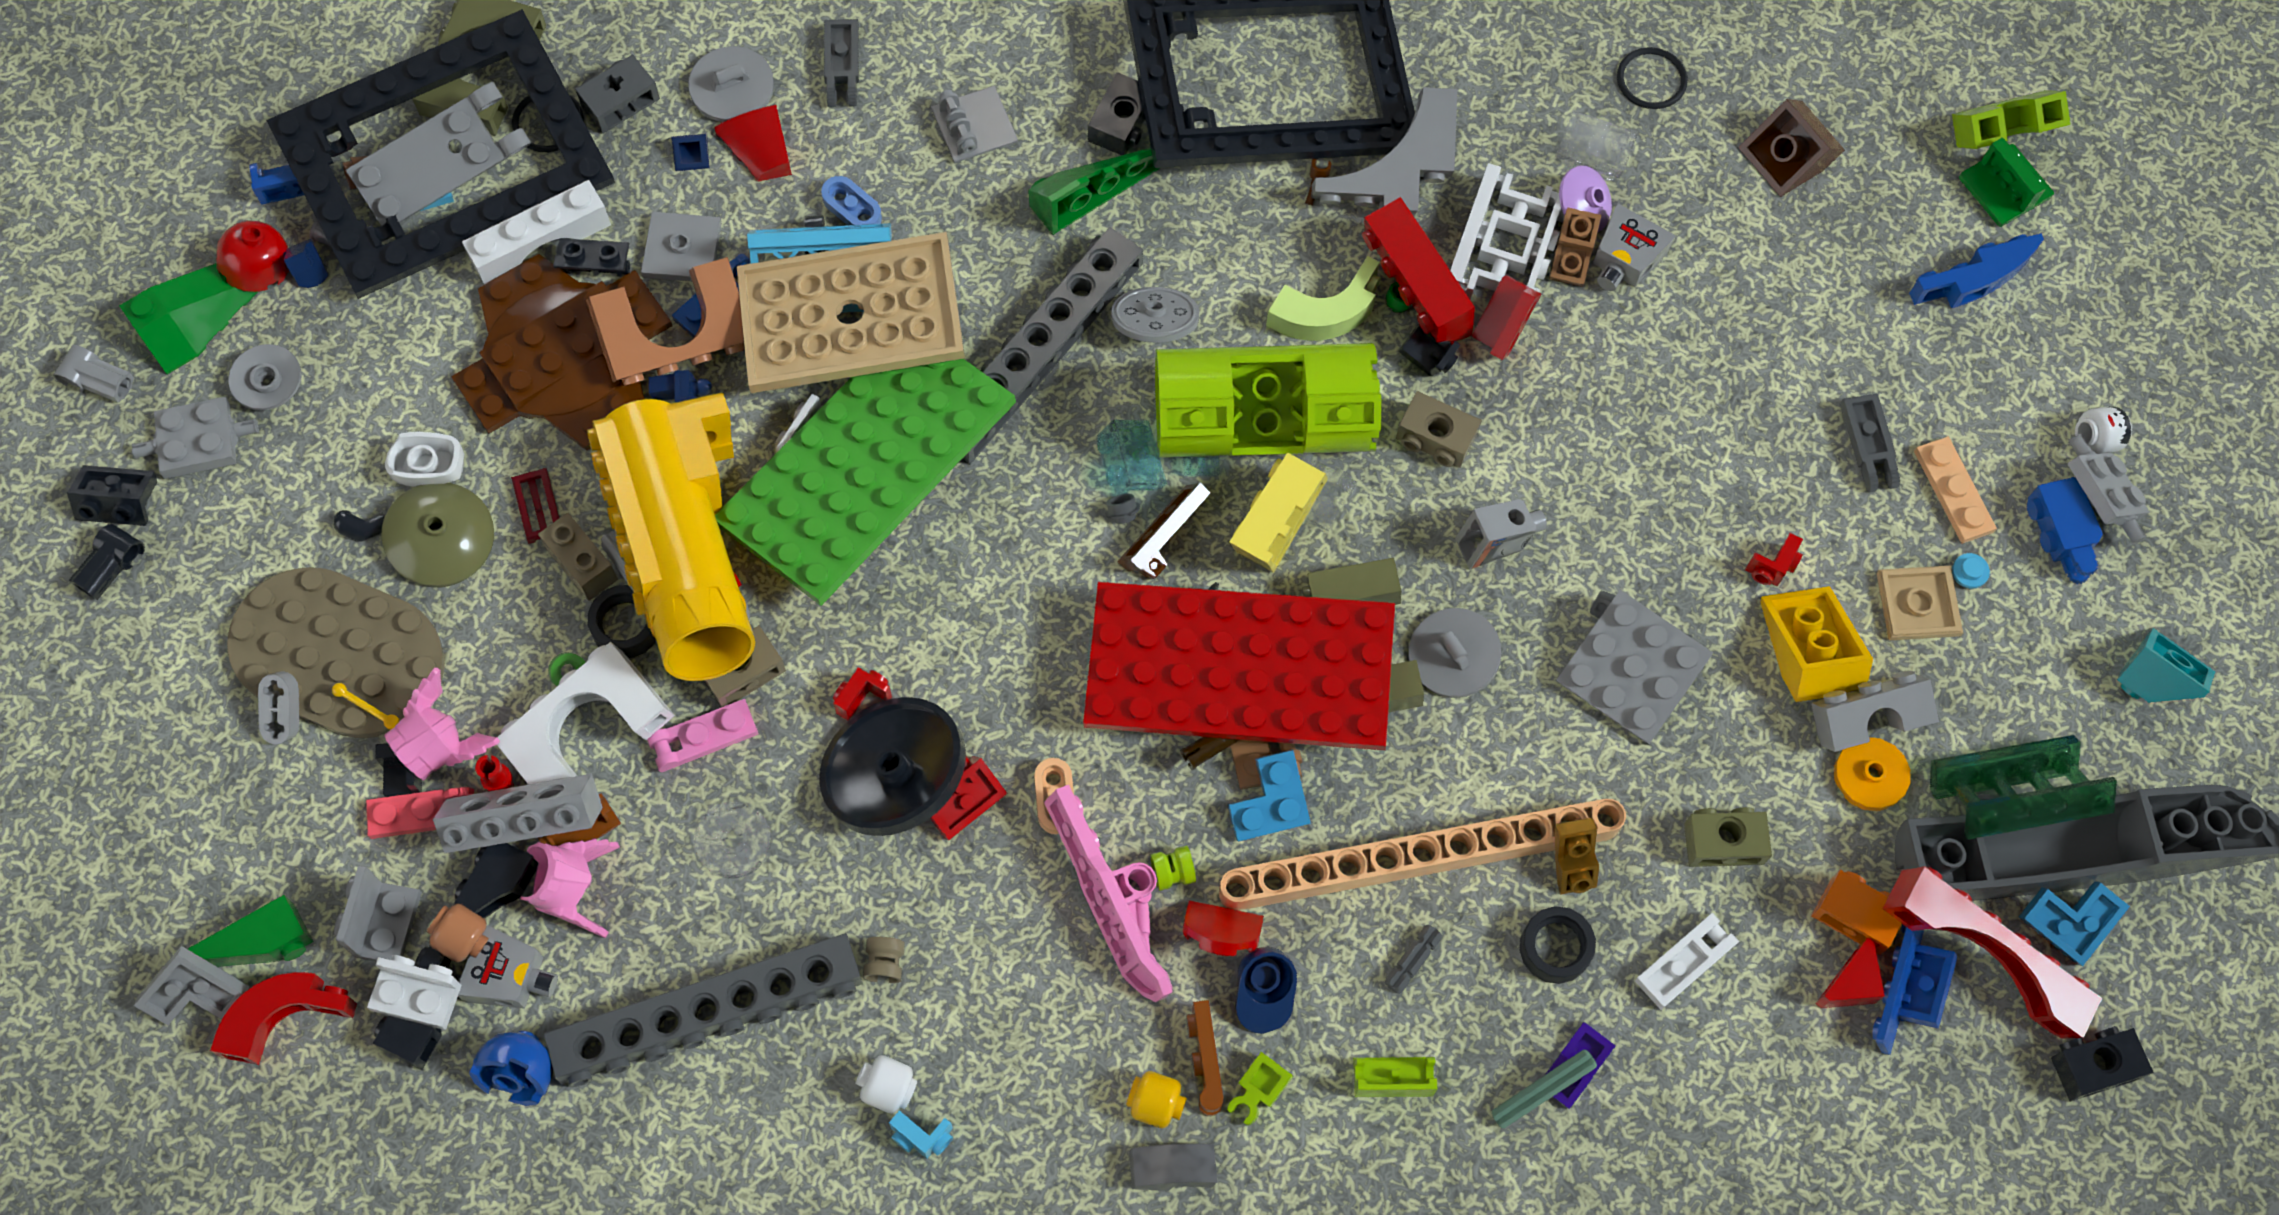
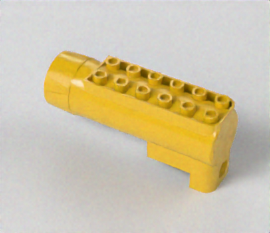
(664, 509)

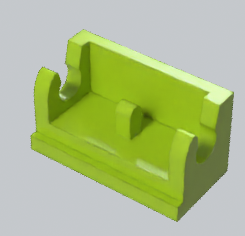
(1394, 1077)

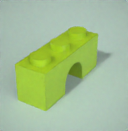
(2015, 116)

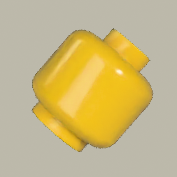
(1156, 1099)

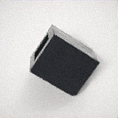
(396, 777)

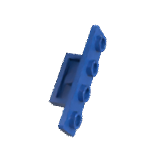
(1916, 989)

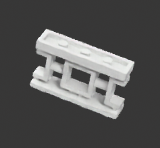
(1481, 232)

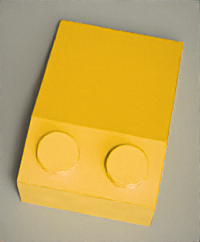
(1815, 643)

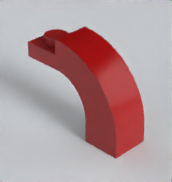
(259, 1009)

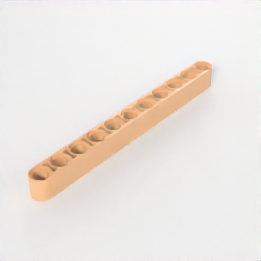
(1406, 865)

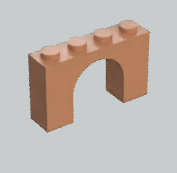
(632, 354)

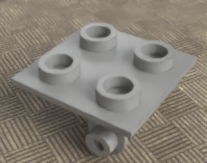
(973, 123)

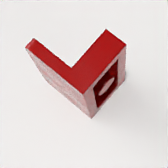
(1506, 316)

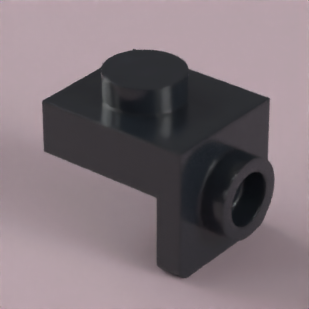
(1428, 353)

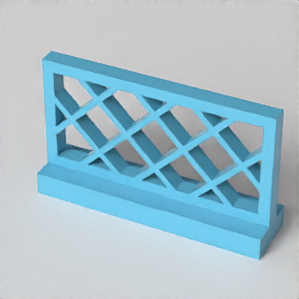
(815, 239)

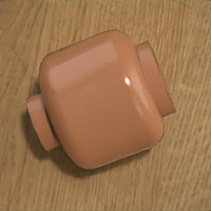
(457, 932)

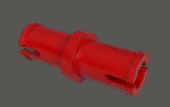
(493, 774)

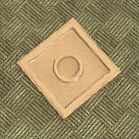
(1919, 603)

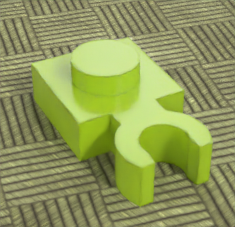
(1264, 1083)

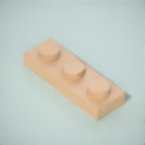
(1955, 490)

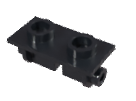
(592, 256)

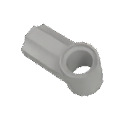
(88, 372)

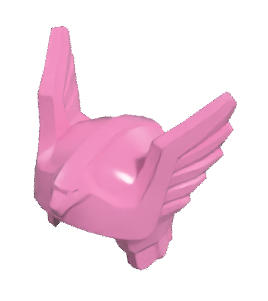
(429, 737)
(564, 877)

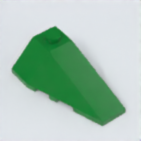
(1082, 189)
(184, 314)

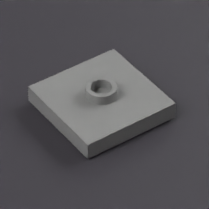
(678, 244)

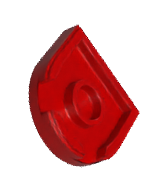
(1222, 929)

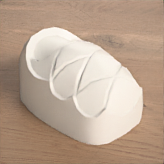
(424, 459)

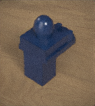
(305, 264)
(678, 386)

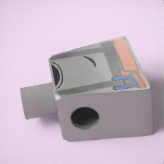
(1505, 529)

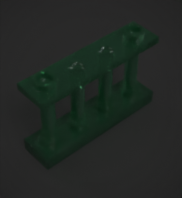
(2018, 765)

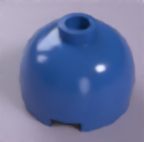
(512, 1062)

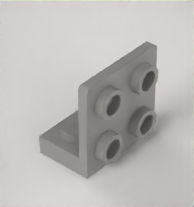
(376, 917)

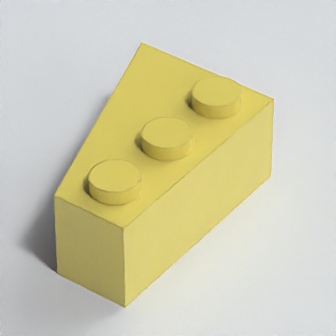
(1278, 511)

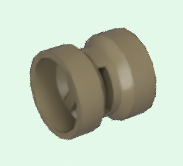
(883, 959)

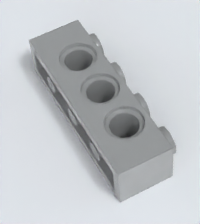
(518, 813)

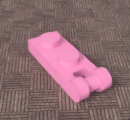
(703, 735)

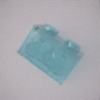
(1130, 456)

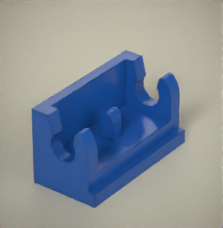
(274, 184)

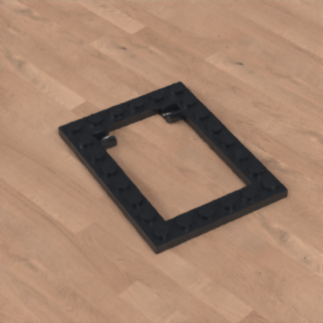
(1173, 132)
(358, 247)

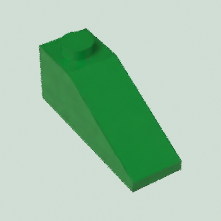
(259, 937)

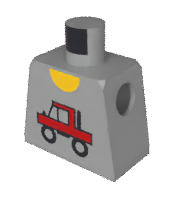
(1630, 248)
(505, 973)

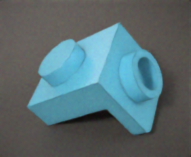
(911, 1136)

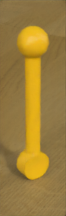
(340, 690)

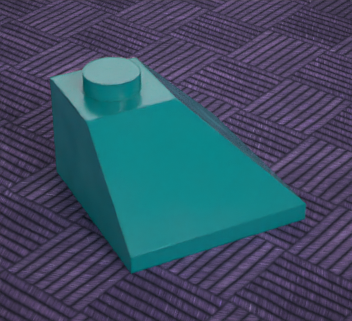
(2164, 672)

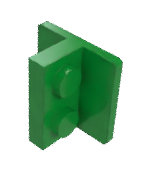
(2005, 183)

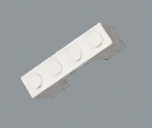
(607, 676)

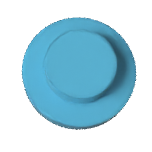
(1970, 570)

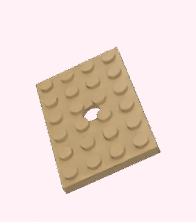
(795, 304)

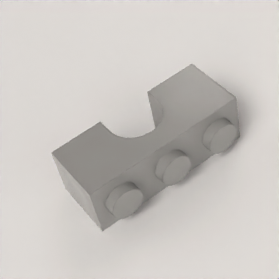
(1844, 717)

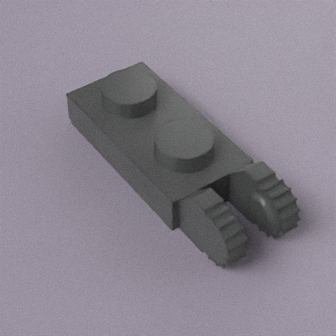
(841, 58)
(1870, 439)

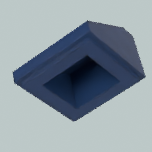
(690, 152)

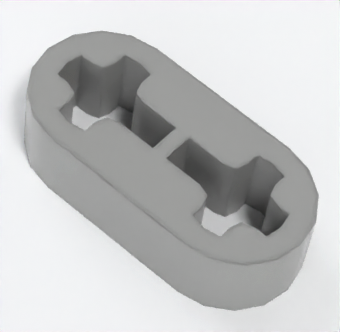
(278, 707)

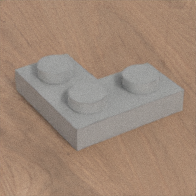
(188, 979)

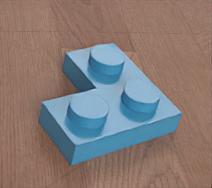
(1280, 805)
(2075, 930)

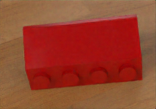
(1419, 271)

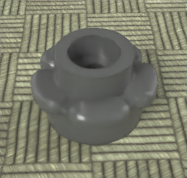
(1122, 508)

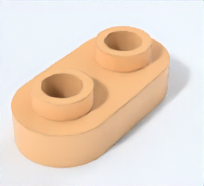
(1044, 790)

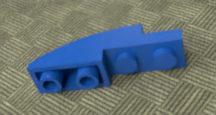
(1985, 272)

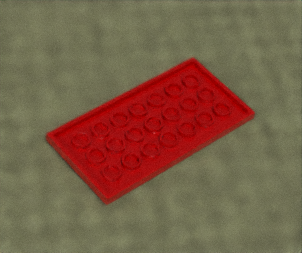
(1240, 666)

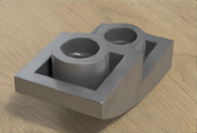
(1172, 1165)

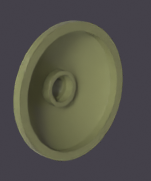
(442, 555)

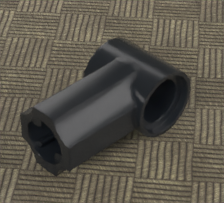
(110, 555)

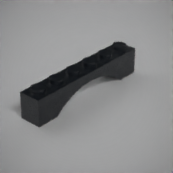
(497, 880)

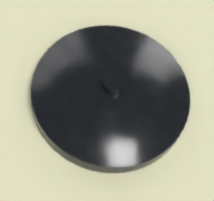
(892, 766)

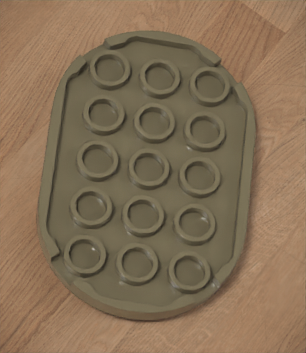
(332, 633)

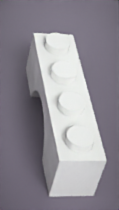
(567, 215)

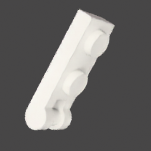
(1685, 962)

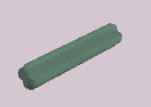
(1544, 1089)

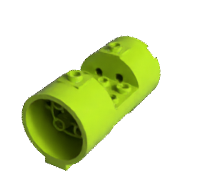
(1267, 400)

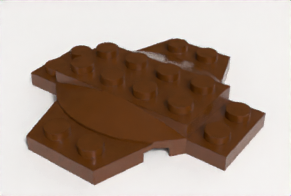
(546, 351)

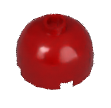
(252, 256)

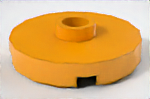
(1868, 791)

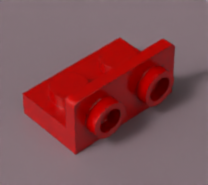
(973, 796)

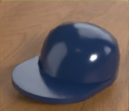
(1265, 990)

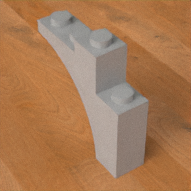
(1423, 152)

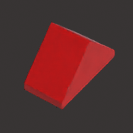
(1857, 981)

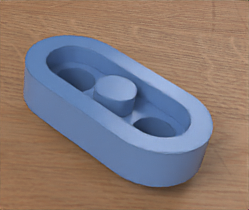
(853, 205)

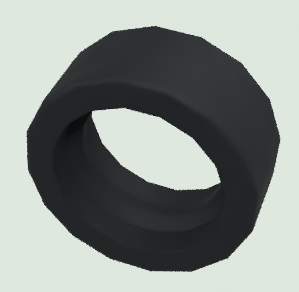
(601, 605)
(1581, 928)

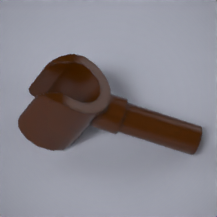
(1316, 173)

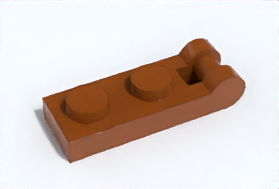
(1205, 1060)

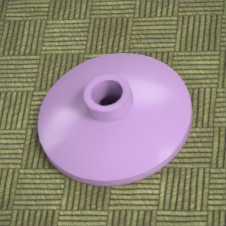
(1586, 191)

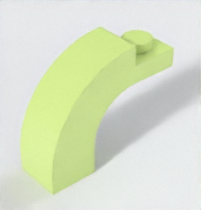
(1328, 317)

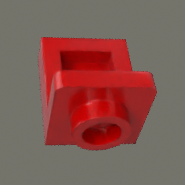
(1772, 572)
(851, 694)

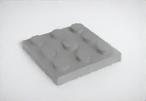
(1634, 667)

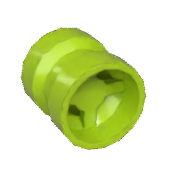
(1181, 865)

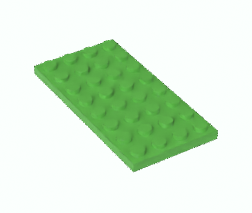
(861, 470)

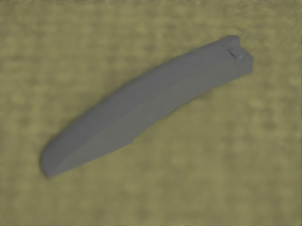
(2145, 839)

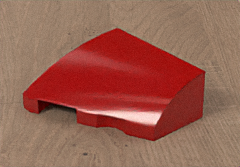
(757, 142)

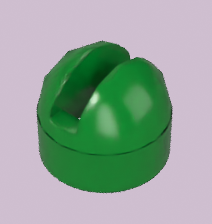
(1392, 299)

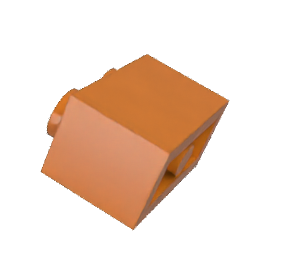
(1857, 911)

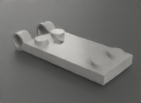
(423, 169)

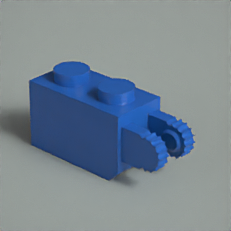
(2066, 526)

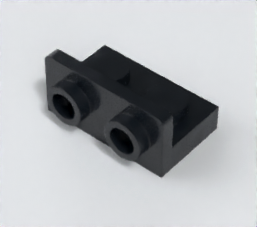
(111, 495)

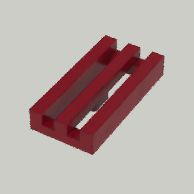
(530, 477)

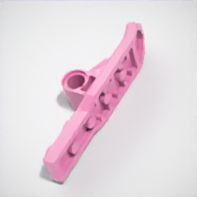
(1117, 907)

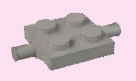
(195, 437)
(2109, 488)

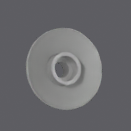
(261, 363)

